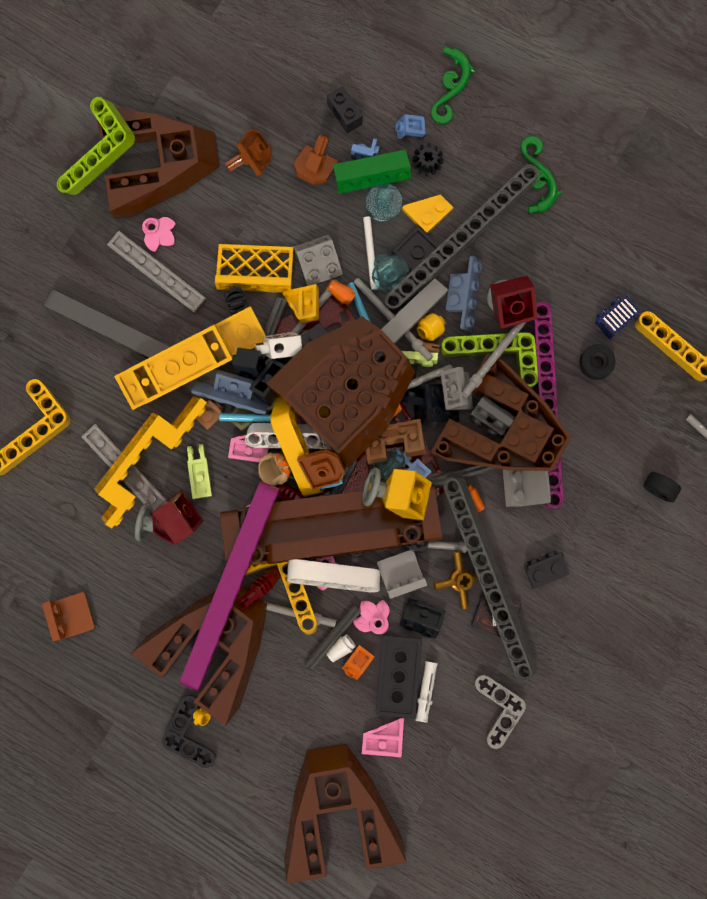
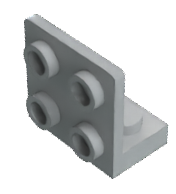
(318, 260)
(453, 384)
(526, 488)
(401, 574)

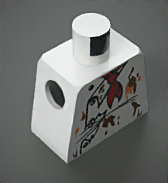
(287, 345)

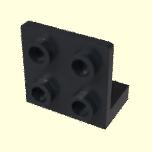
(433, 405)

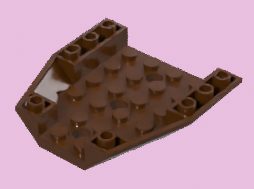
(320, 377)

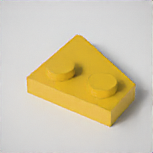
(428, 212)
(304, 302)

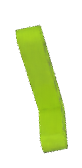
(100, 150)
(495, 339)

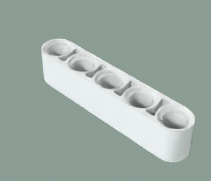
(265, 439)
(333, 575)

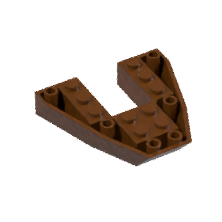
(185, 158)
(531, 442)
(239, 638)
(331, 783)

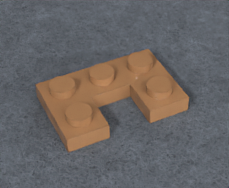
(407, 432)

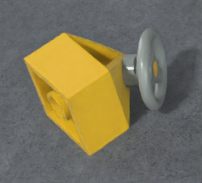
(403, 493)

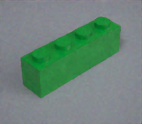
(372, 171)

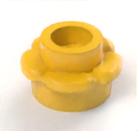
(201, 717)

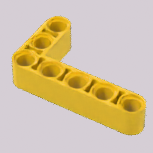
(664, 344)
(35, 431)
(291, 441)
(295, 598)

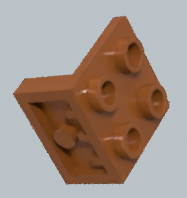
(68, 616)

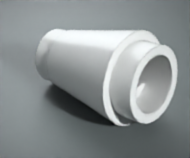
(341, 648)

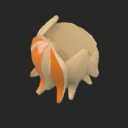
(274, 469)

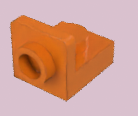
(357, 662)

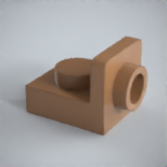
(210, 415)

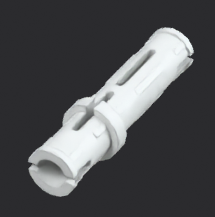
(424, 700)

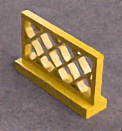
(250, 282)

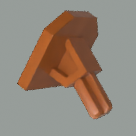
(252, 151)
(314, 164)
(322, 468)

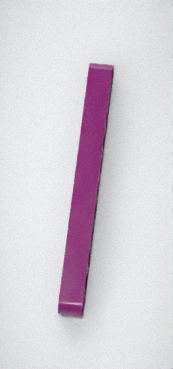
(548, 377)
(229, 585)

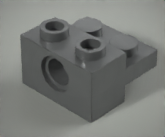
(501, 418)

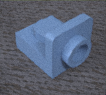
(411, 126)
(363, 151)

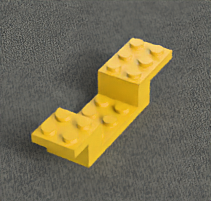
(190, 358)
(164, 432)

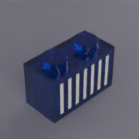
(618, 316)

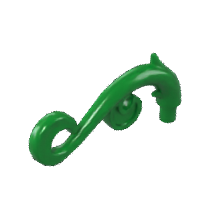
(455, 88)
(544, 173)

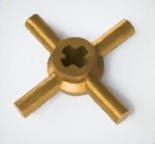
(459, 580)

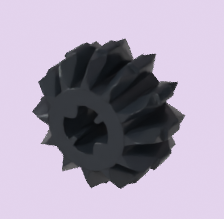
(430, 153)
(235, 300)

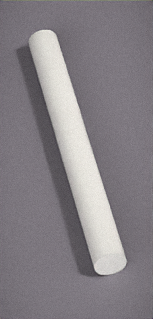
(370, 249)

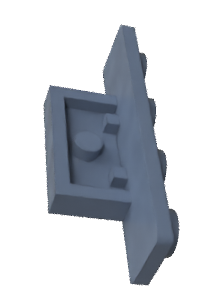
(463, 293)
(231, 390)

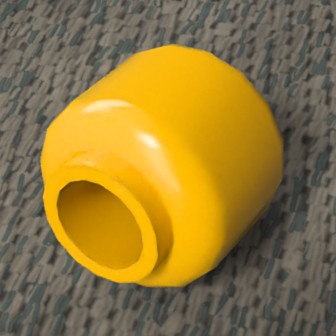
(431, 327)

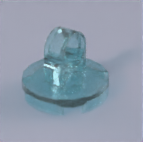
(384, 202)
(388, 271)
(395, 461)

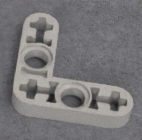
(507, 711)

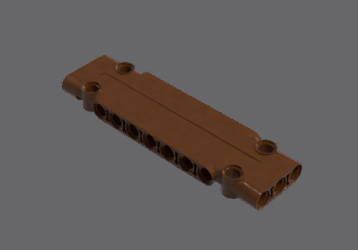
(331, 528)

